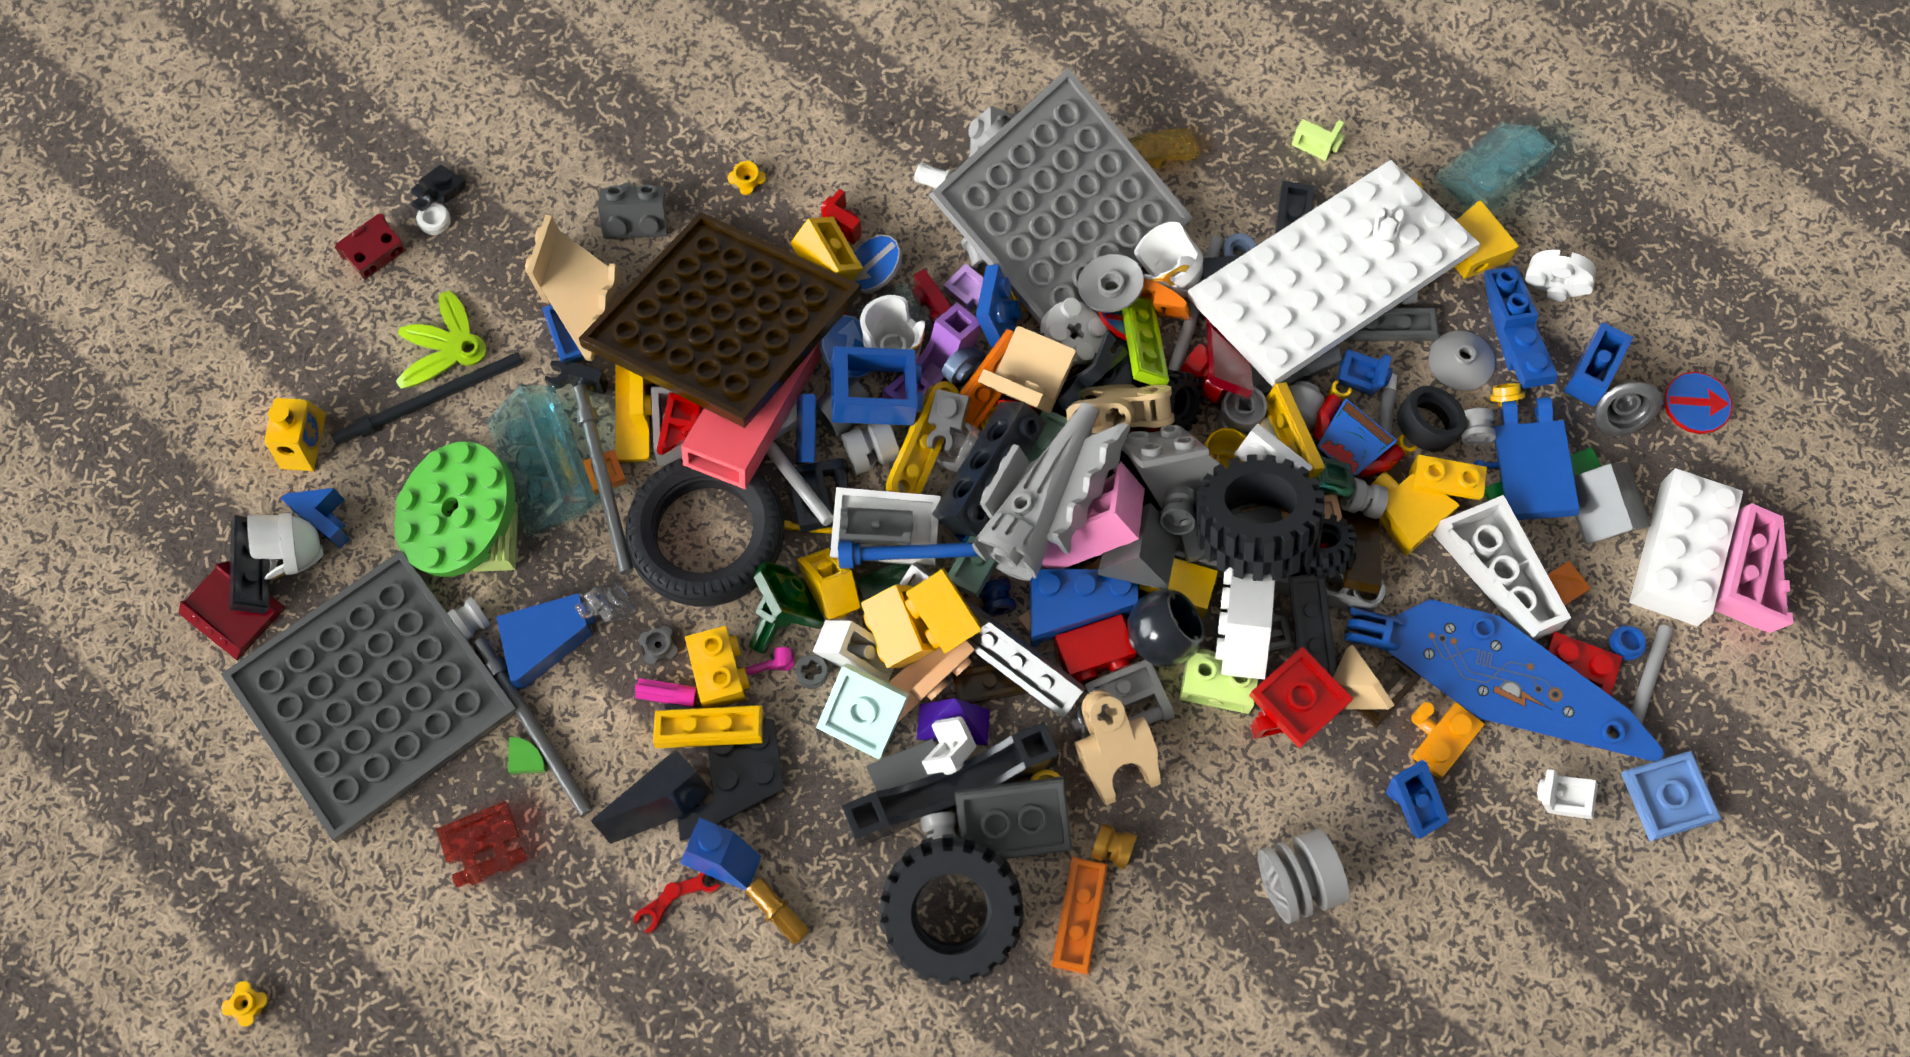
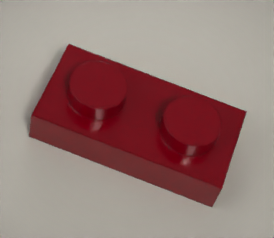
(928, 294)

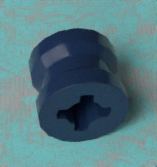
(997, 598)

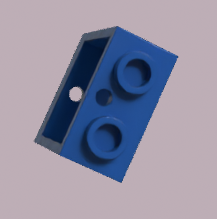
(874, 410)

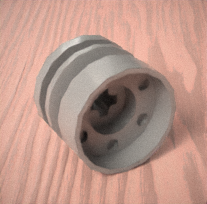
(1304, 875)

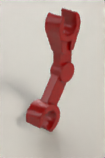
(672, 892)

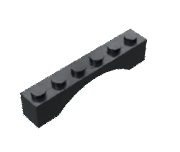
(905, 805)

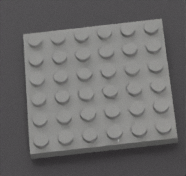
(1056, 195)

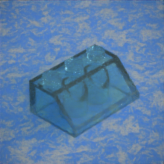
(1496, 165)

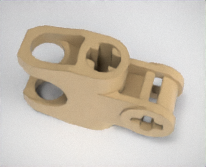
(1128, 405)
(1114, 743)

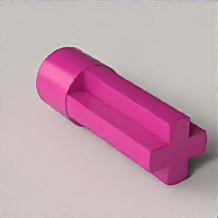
(666, 692)

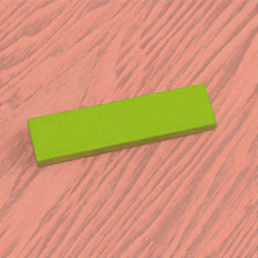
(1145, 343)

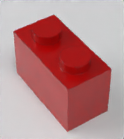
(1095, 649)

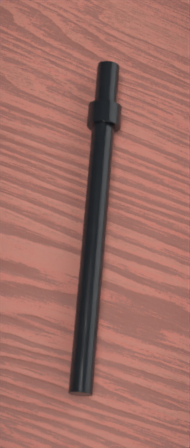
(366, 425)

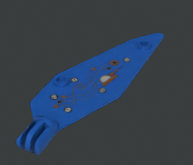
(1502, 675)

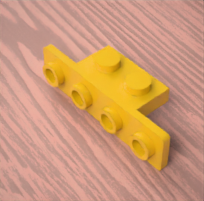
(632, 416)

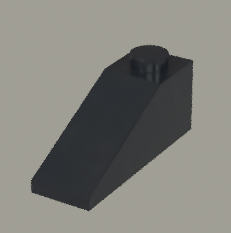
(654, 799)

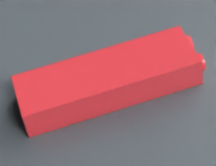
(735, 452)

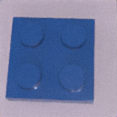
(996, 306)

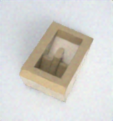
(1360, 682)

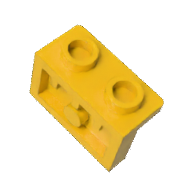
(1448, 477)

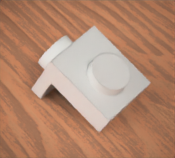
(953, 746)
(1568, 795)

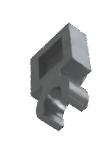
(947, 414)

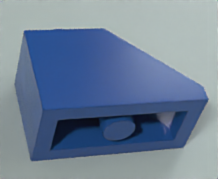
(720, 855)

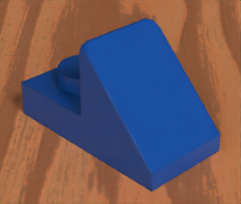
(317, 508)
(1418, 799)

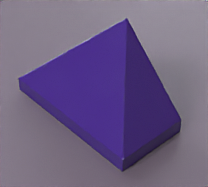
(974, 716)

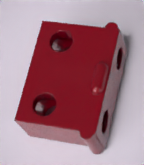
(368, 242)

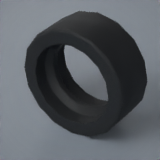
(1439, 403)

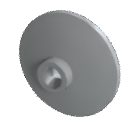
(1109, 272)
(1459, 372)

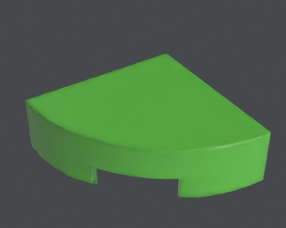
(524, 757)

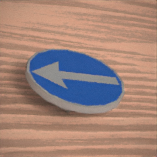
(880, 262)

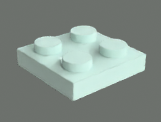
(862, 710)

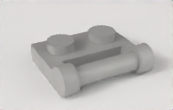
(1133, 686)

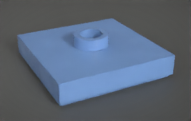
(1671, 796)

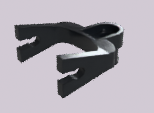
(1084, 377)

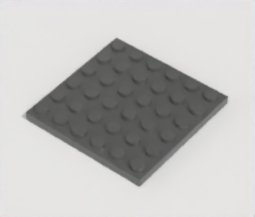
(368, 695)

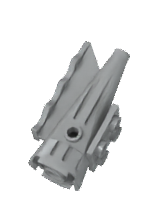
(1048, 496)

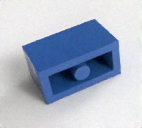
(1598, 364)

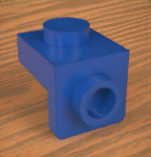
(1364, 372)

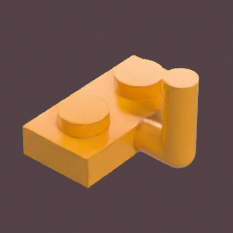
(1446, 738)

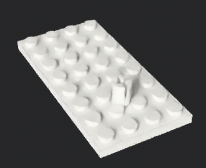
(1332, 272)

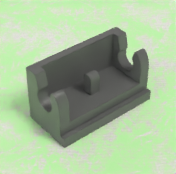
(876, 526)

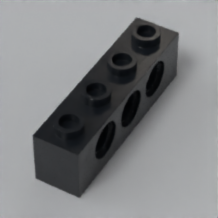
(960, 504)

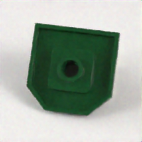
(783, 602)

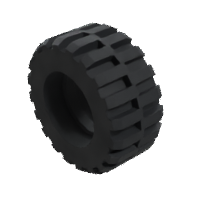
(943, 959)

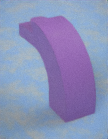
(951, 332)

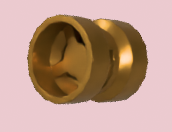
(1113, 846)

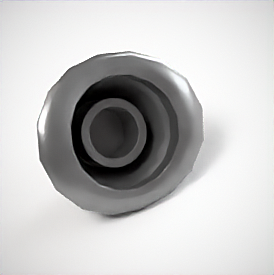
(1627, 407)

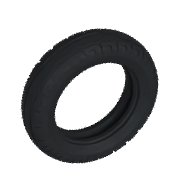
(691, 587)

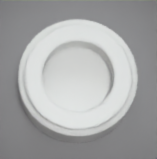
(434, 219)

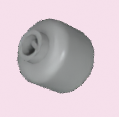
(1307, 400)

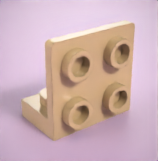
(1031, 369)

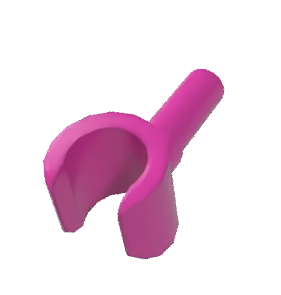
(782, 661)

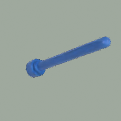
(853, 554)

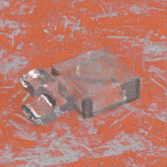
(607, 600)

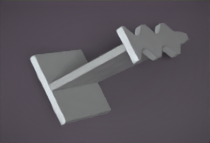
(1170, 460)

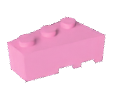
(1110, 523)
(1753, 574)

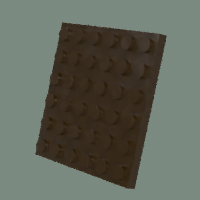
(721, 318)

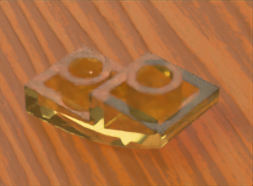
(1166, 144)

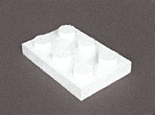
(923, 522)

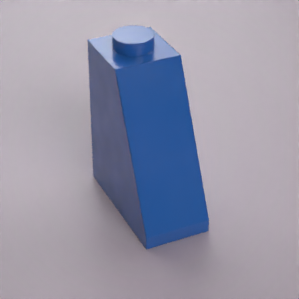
(541, 637)

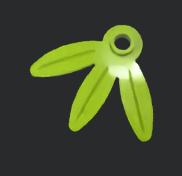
(449, 343)

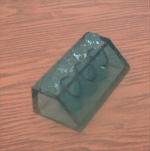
(542, 457)

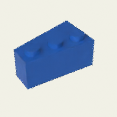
(1073, 599)

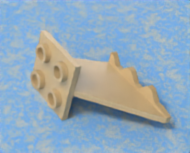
(571, 280)

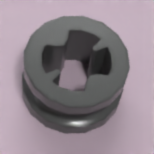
(805, 663)

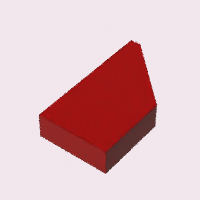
(677, 422)

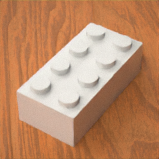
(1686, 547)

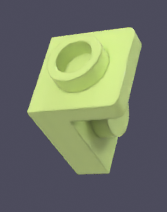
(1317, 140)

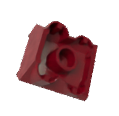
(210, 613)

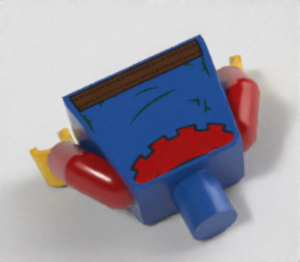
(1355, 438)

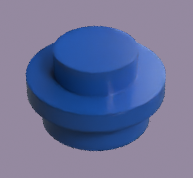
(1627, 642)

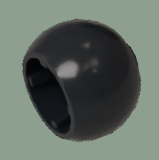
(1165, 628)

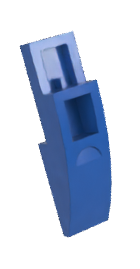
(1517, 329)

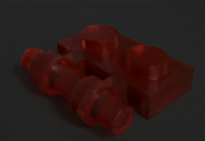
(477, 834)

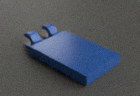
(1535, 464)

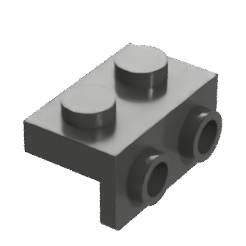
(633, 211)

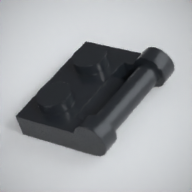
(814, 476)

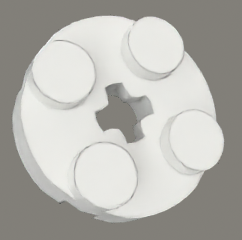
(1561, 274)
(1080, 317)

